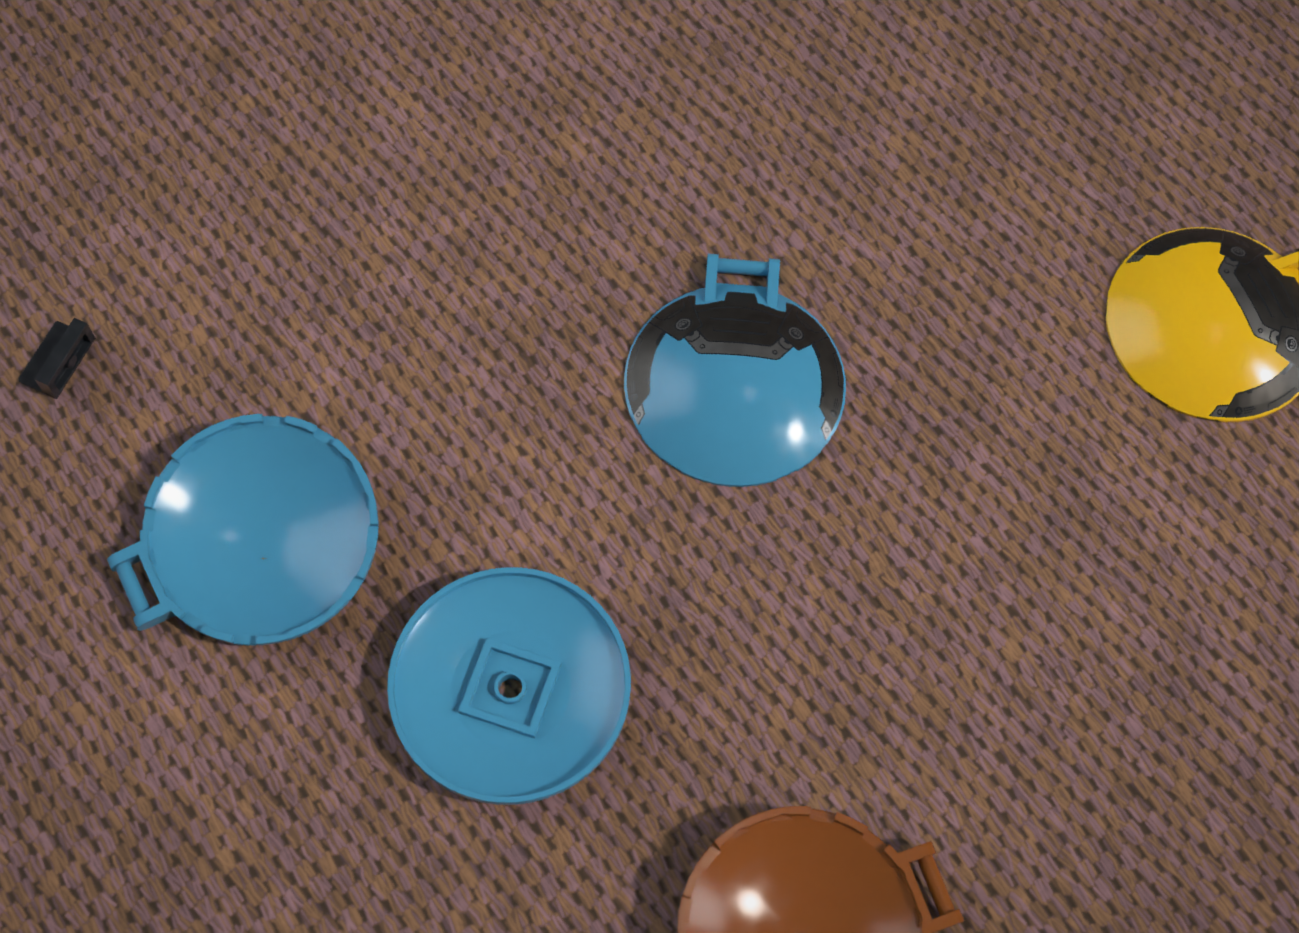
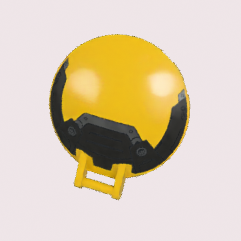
(1208, 323)

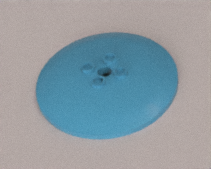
(496, 630)

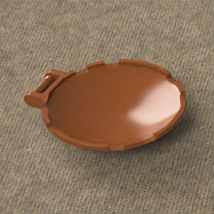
(811, 875)

